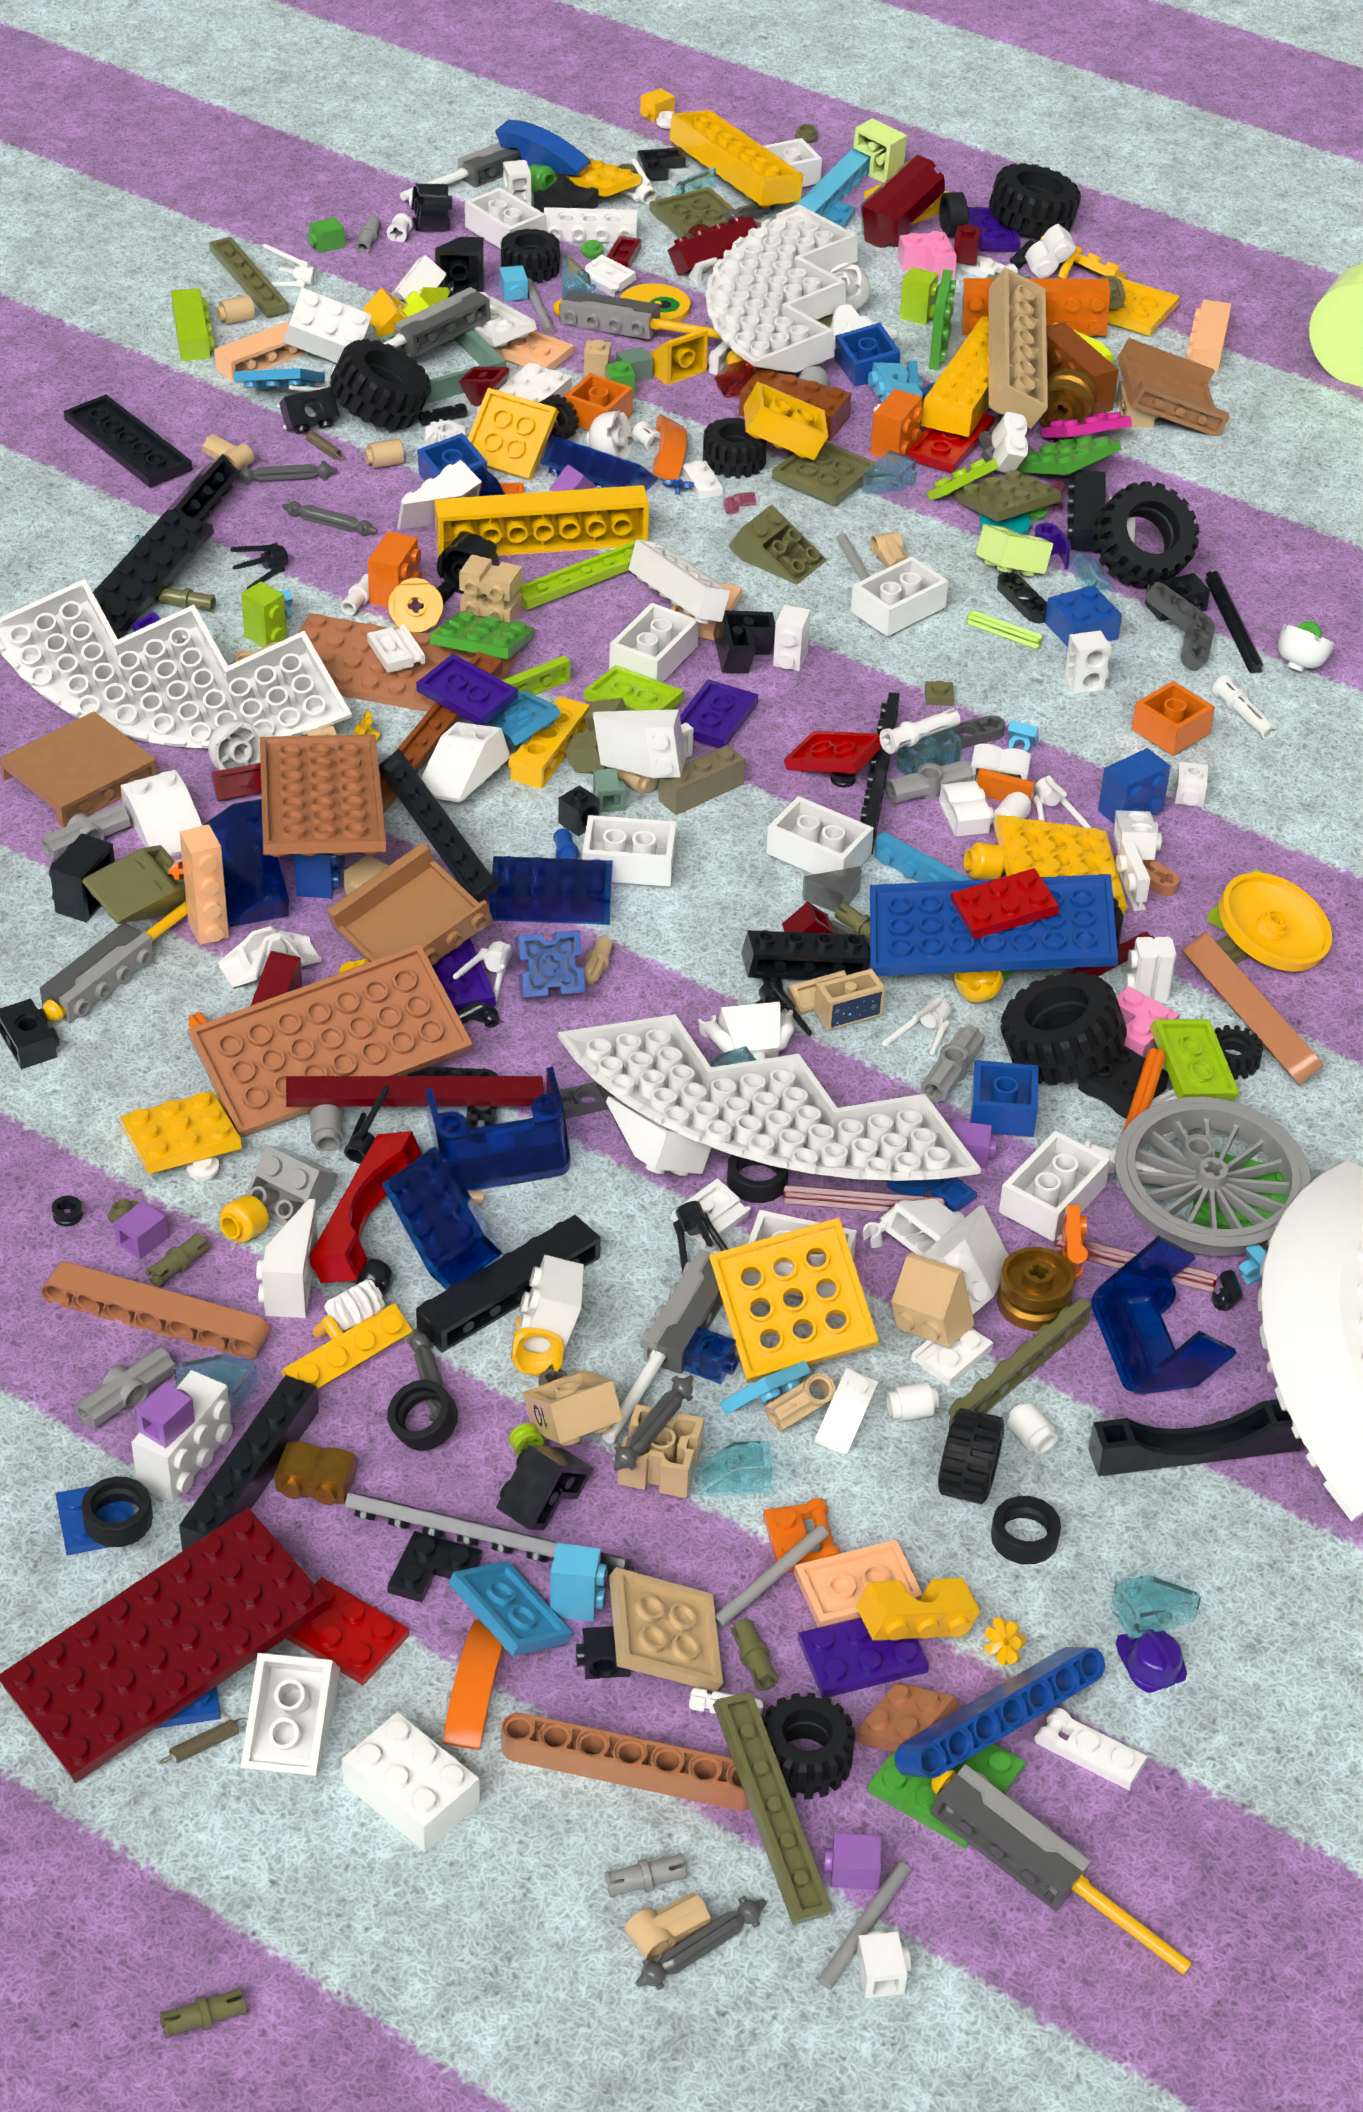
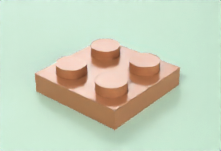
(902, 1715)

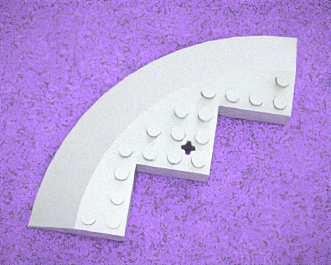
(778, 286)
(167, 677)
(766, 1107)
(1316, 1325)

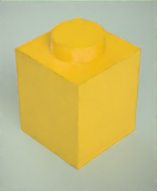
(655, 103)

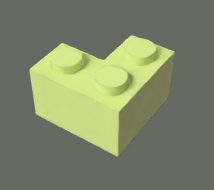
(884, 146)
(1013, 550)

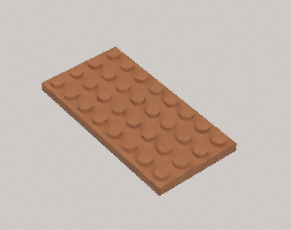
(361, 675)
(321, 795)
(360, 1022)

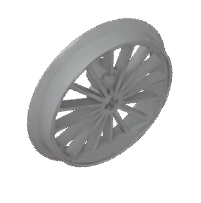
(1208, 1176)

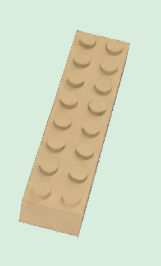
(1017, 347)

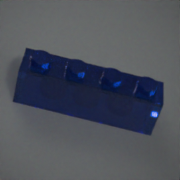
(598, 467)
(251, 880)

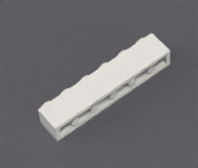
(679, 581)

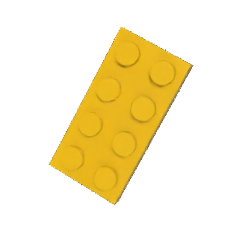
(605, 177)

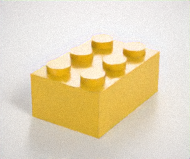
(785, 421)

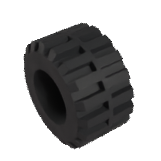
(534, 250)
(732, 450)
(971, 1455)
(817, 1721)

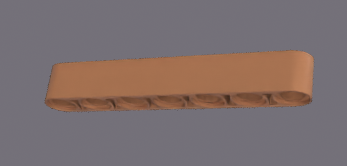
(1253, 1008)
(156, 1309)
(611, 1758)

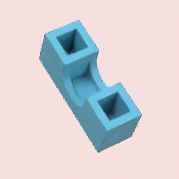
(890, 376)

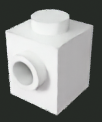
(1191, 784)
(882, 1964)

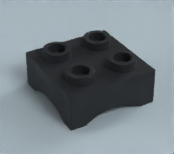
(566, 194)
(1119, 1081)

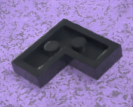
(656, 161)
(429, 1557)

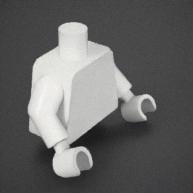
(754, 1026)
(914, 1224)

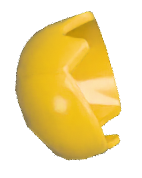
(979, 986)

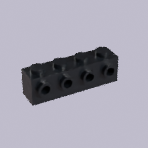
(206, 489)
(1084, 503)
(803, 954)

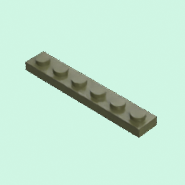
(249, 277)
(1026, 1360)
(772, 1808)

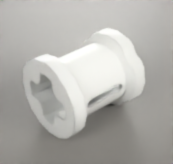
(399, 228)
(646, 437)

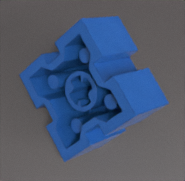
(550, 964)

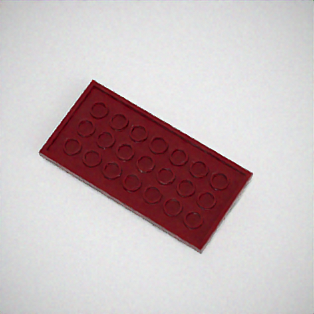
(162, 1644)

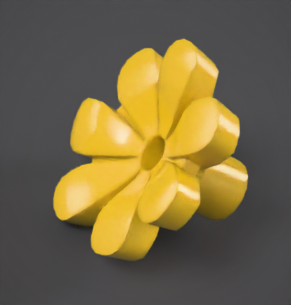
(366, 726)
(1005, 1641)

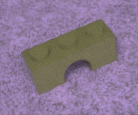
(583, 747)

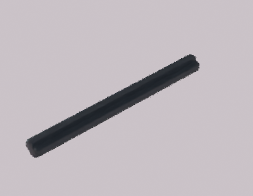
(1234, 622)

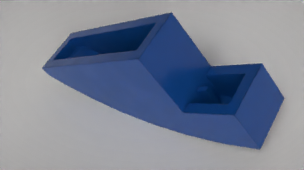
(542, 147)

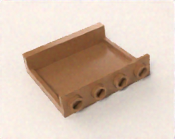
(1170, 387)
(79, 766)
(407, 907)

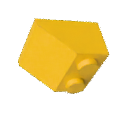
(385, 312)
(681, 357)

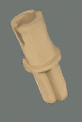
(597, 959)

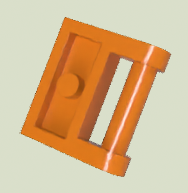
(1073, 1232)
(787, 1528)

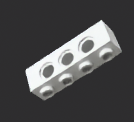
(590, 224)

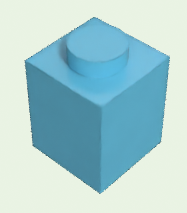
(513, 283)

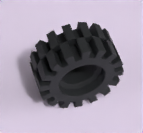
(566, 420)
(1243, 1042)

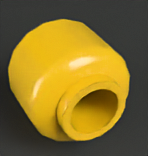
(984, 861)
(244, 1219)

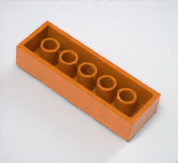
(1077, 302)

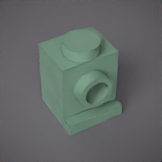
(609, 790)

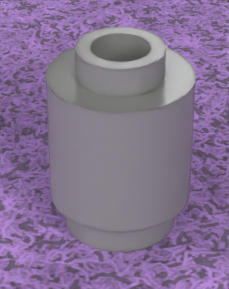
(326, 1127)

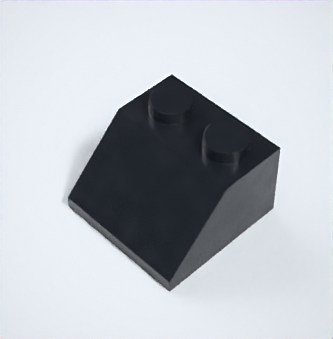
(462, 261)

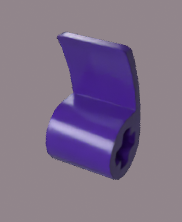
(1060, 543)

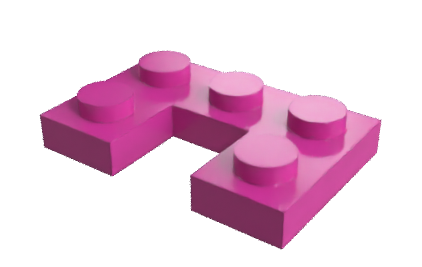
(1097, 423)

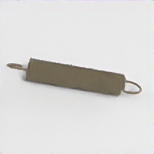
(323, 445)
(204, 1741)

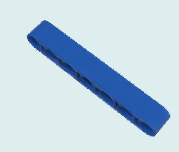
(999, 1712)

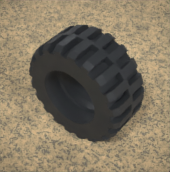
(1033, 199)
(380, 384)
(1166, 513)
(1064, 1026)

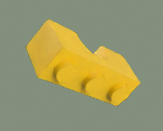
(942, 1611)

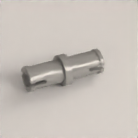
(368, 234)
(645, 1875)

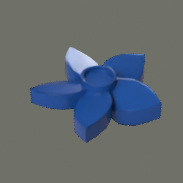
(678, 483)

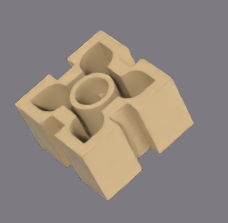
(491, 588)
(669, 1457)

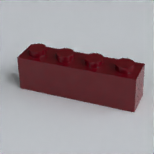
(708, 244)

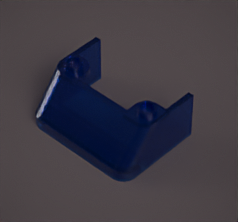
(505, 1151)
(1132, 1325)

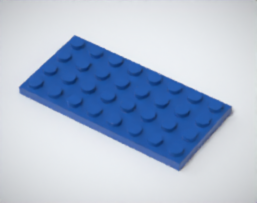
(922, 933)

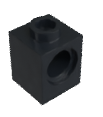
(575, 808)
(599, 1654)

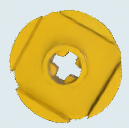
(403, 596)

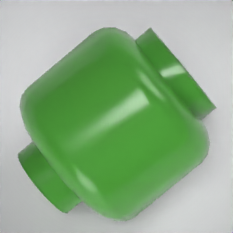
(541, 177)

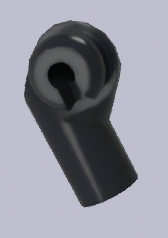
(479, 1011)
(1229, 1294)

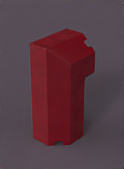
(900, 201)

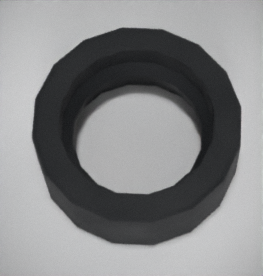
(953, 212)
(752, 1190)
(406, 1399)
(112, 1490)
(1025, 1551)

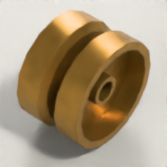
(1069, 396)
(1035, 1287)

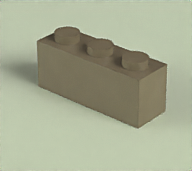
(703, 780)

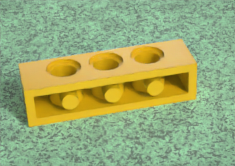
(545, 751)

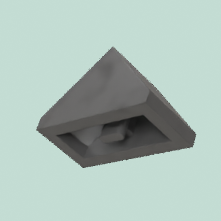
(832, 888)

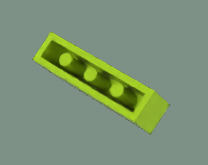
(192, 324)

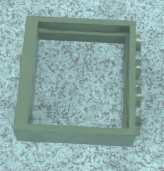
(477, 348)

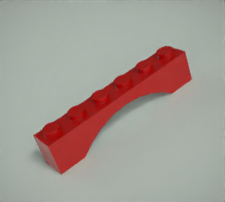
(339, 1249)

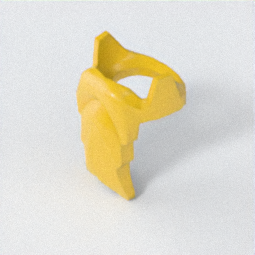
(533, 1362)

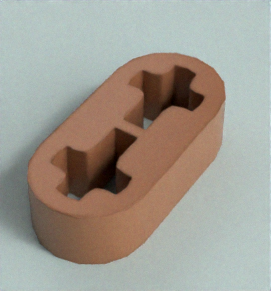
(1162, 879)

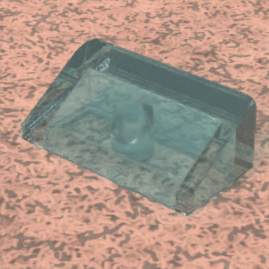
(695, 182)
(1090, 572)

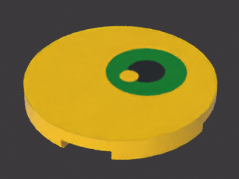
(672, 301)

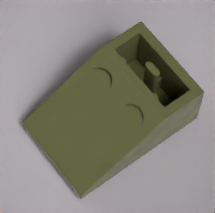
(776, 547)
(137, 886)

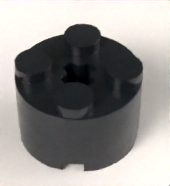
(431, 207)
(457, 554)

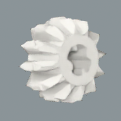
(442, 430)
(355, 1304)

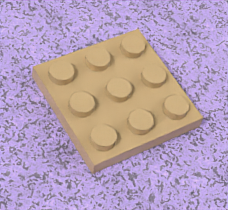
(665, 1630)

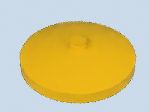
(1275, 922)

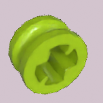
(525, 1435)

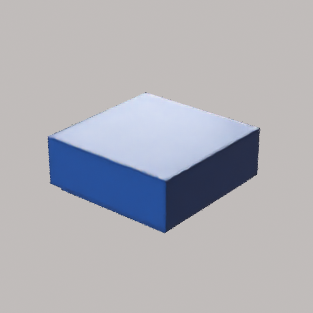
(955, 1193)

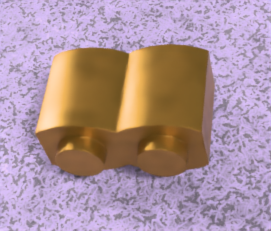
(315, 1472)

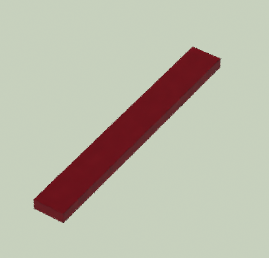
(411, 1090)

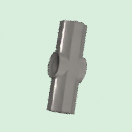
(927, 781)
(97, 826)
(952, 1063)
(125, 1387)

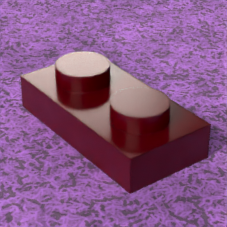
(625, 250)
(237, 781)

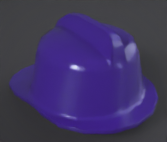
(1152, 1660)

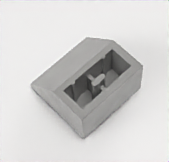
(287, 1181)

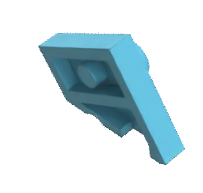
(767, 1387)

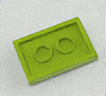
(636, 690)
(1194, 1058)

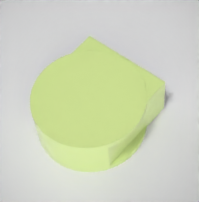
(1338, 327)

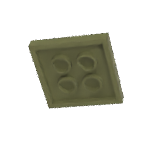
(691, 209)
(829, 477)
(1007, 495)

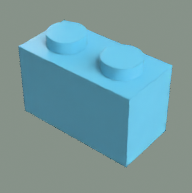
(577, 1582)

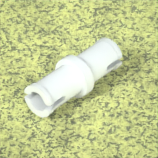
(357, 595)

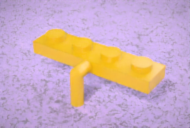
(1090, 261)
(348, 1348)

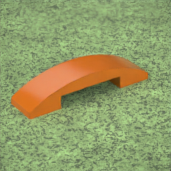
(671, 448)
(473, 1688)

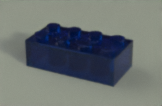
(552, 890)
(441, 1218)

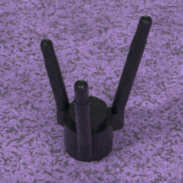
(274, 557)
(773, 992)
(361, 1139)
(694, 1221)

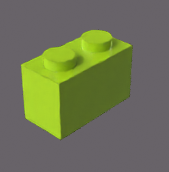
(919, 295)
(263, 614)

